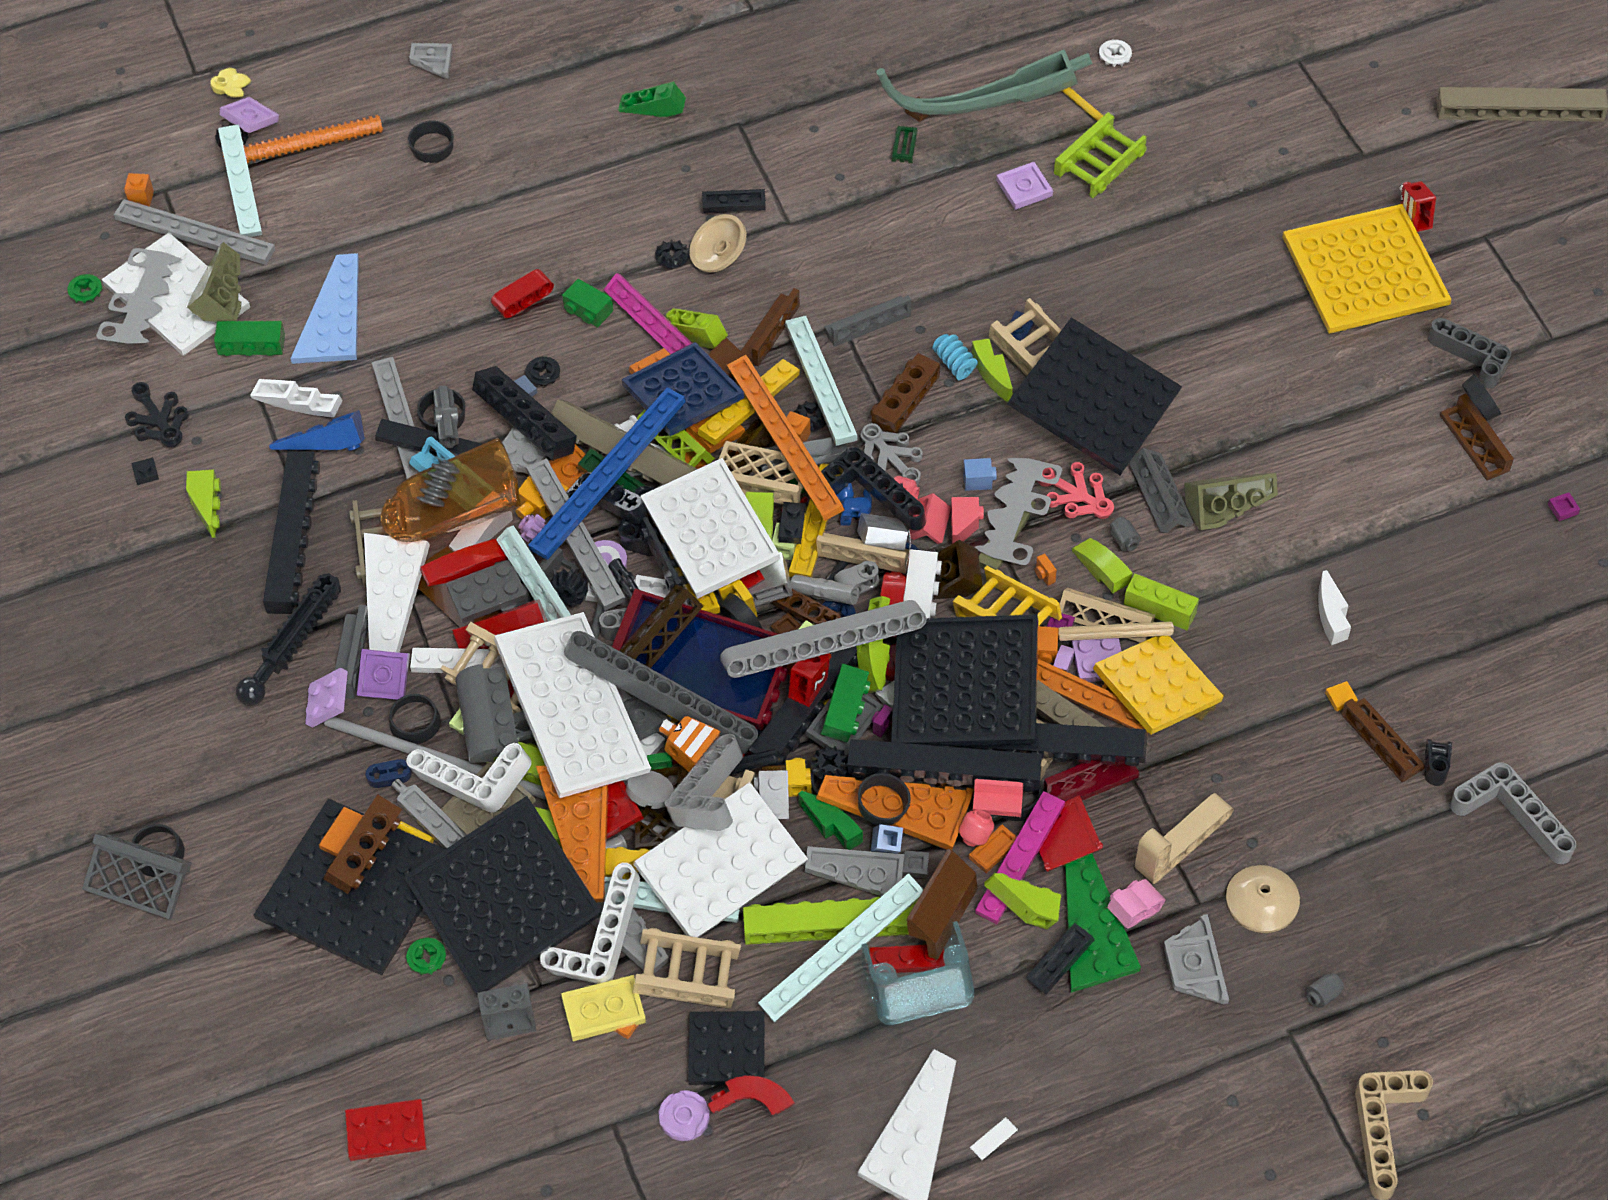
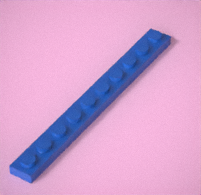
(606, 473)

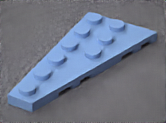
(333, 322)

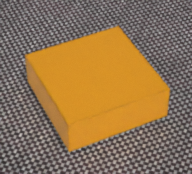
(1340, 694)

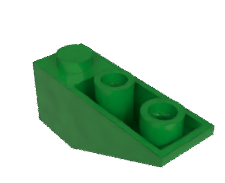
(654, 101)

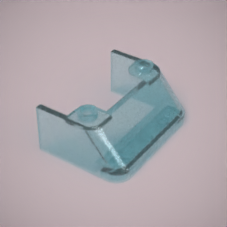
(923, 992)

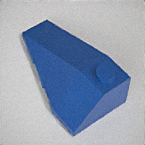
(338, 434)

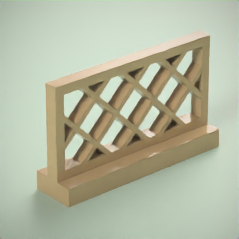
(782, 491)

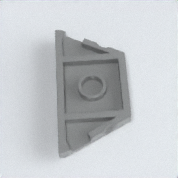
(1196, 963)

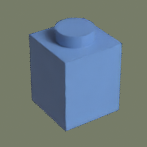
(978, 474)
(886, 839)

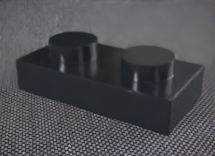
(792, 522)

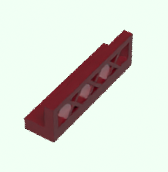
(1089, 779)

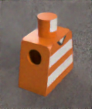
(688, 740)

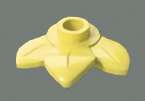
(230, 82)

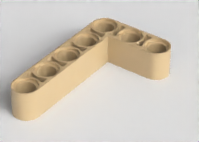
(1161, 854)
(1379, 1123)

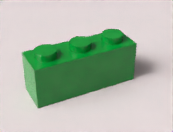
(249, 338)
(846, 703)

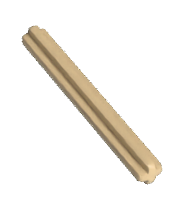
(1115, 631)

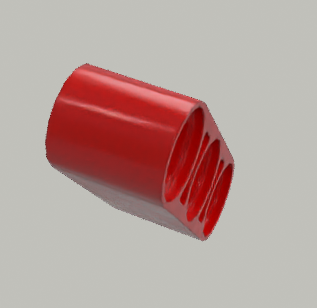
(522, 293)

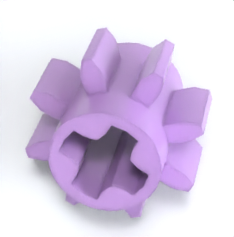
(531, 526)

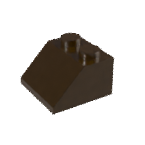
(959, 571)

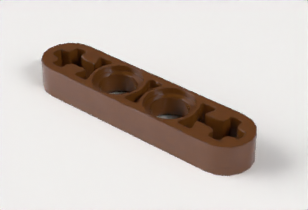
(804, 610)

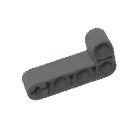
(1473, 348)

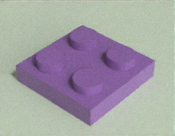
(383, 674)

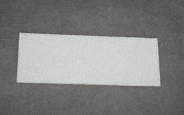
(994, 1138)

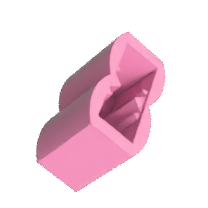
(1135, 903)

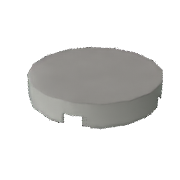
(649, 789)

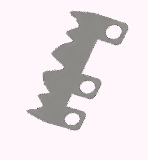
(141, 306)
(1018, 499)

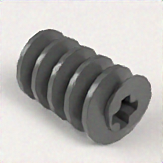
(439, 483)

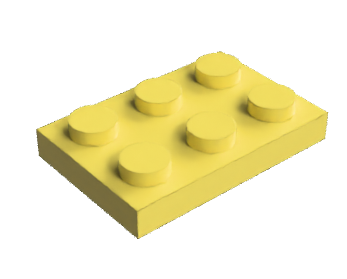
(602, 1008)

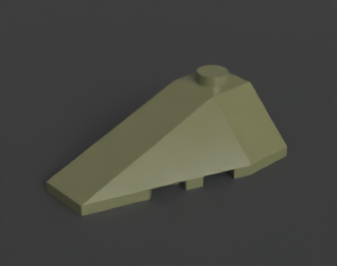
(218, 289)
(1221, 499)

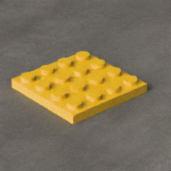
(1158, 683)

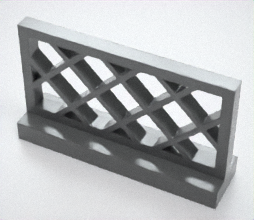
(141, 854)

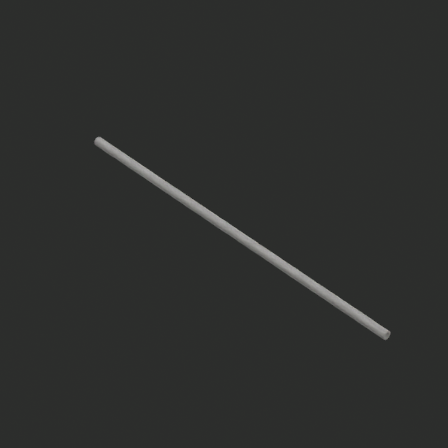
(408, 747)

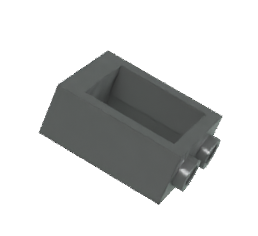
(518, 1013)

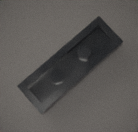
(733, 200)
(1060, 958)

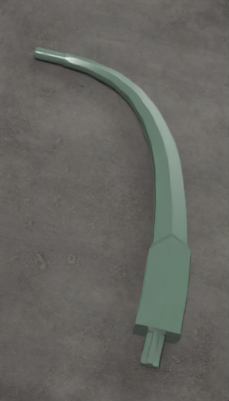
(1026, 84)

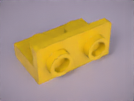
(738, 589)

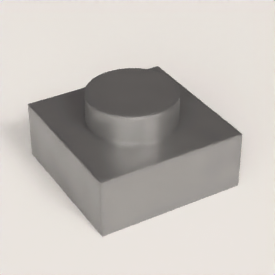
(915, 864)

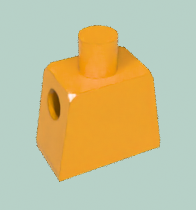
(531, 500)

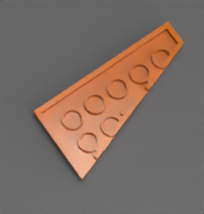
(932, 813)
(581, 830)

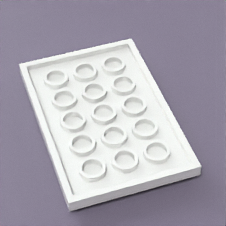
(175, 321)
(710, 528)
(714, 873)

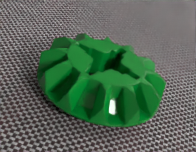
(82, 282)
(415, 955)

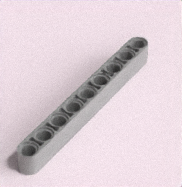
(823, 638)

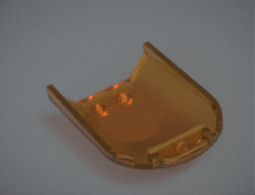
(481, 492)

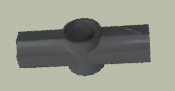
(445, 416)

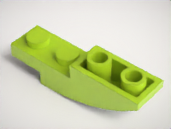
(875, 655)

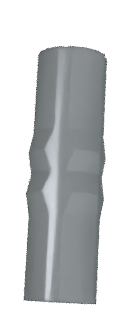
(825, 589)

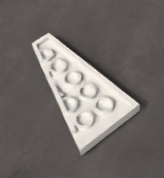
(391, 587)
(909, 1145)

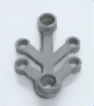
(891, 452)

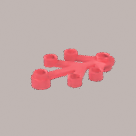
(1079, 494)

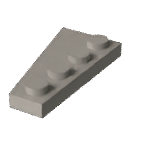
(859, 869)
(631, 943)

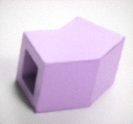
(1064, 658)

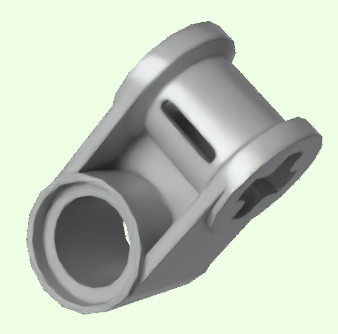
(857, 576)

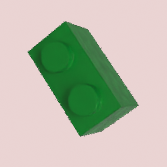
(587, 303)

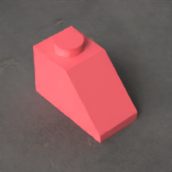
(965, 517)

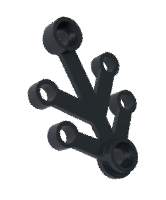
(157, 418)

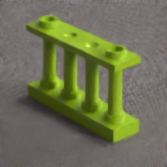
(1092, 139)

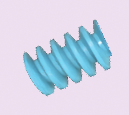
(955, 355)

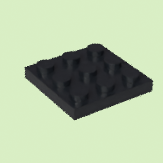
(725, 1046)

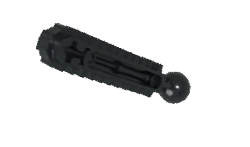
(290, 637)

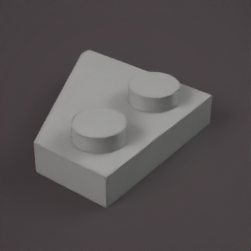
(432, 57)

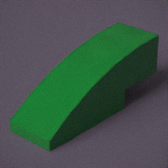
(831, 821)

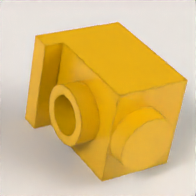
(798, 777)

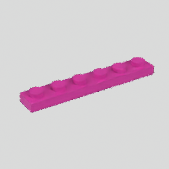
(646, 314)
(1023, 851)

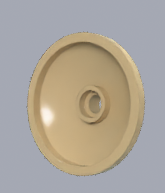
(718, 243)
(1261, 910)

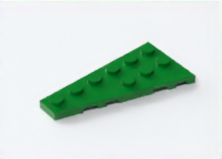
(1087, 903)

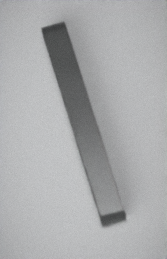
(654, 687)

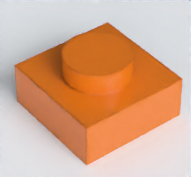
(1045, 570)

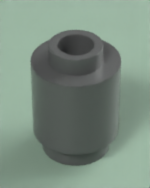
(1125, 534)
(1324, 990)

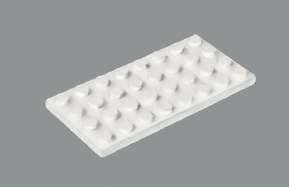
(570, 710)

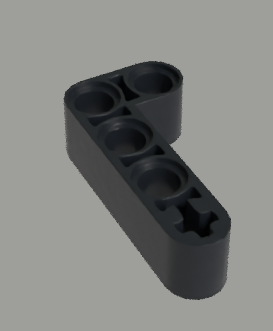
(618, 501)

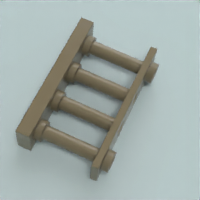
(356, 517)

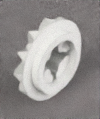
(1113, 46)

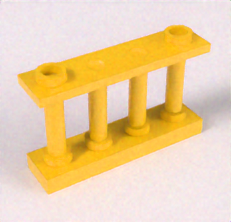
(1011, 588)

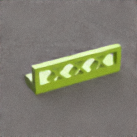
(685, 439)

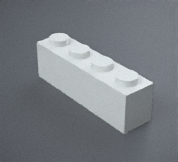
(921, 580)

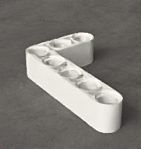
(484, 793)
(604, 934)

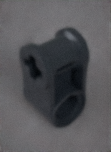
(1437, 758)

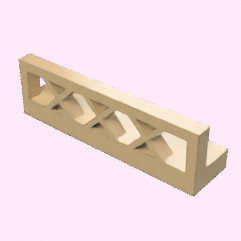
(856, 552)
(1103, 605)

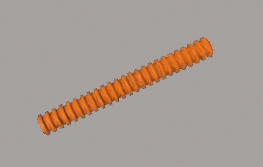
(313, 138)

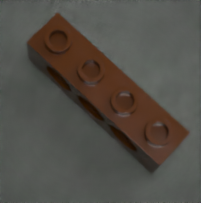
(905, 393)
(339, 872)

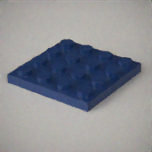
(691, 375)

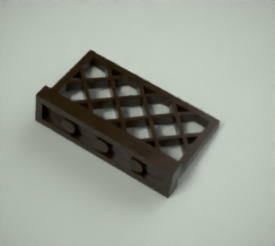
(659, 838)

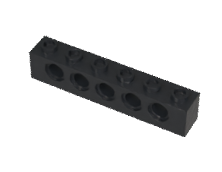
(524, 413)

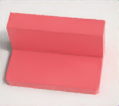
(937, 517)
(998, 797)

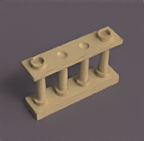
(1016, 349)
(479, 637)
(680, 990)

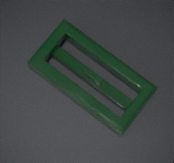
(903, 156)

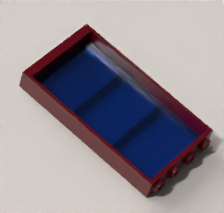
(696, 662)

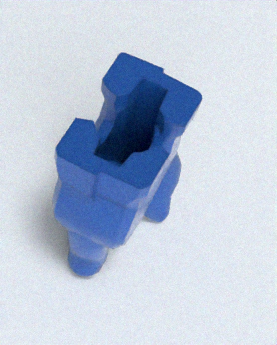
(853, 506)

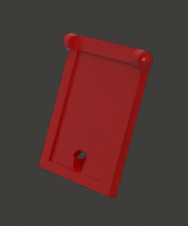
(1070, 836)

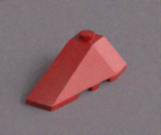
(510, 620)

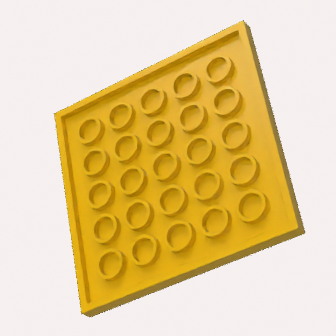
(1366, 268)

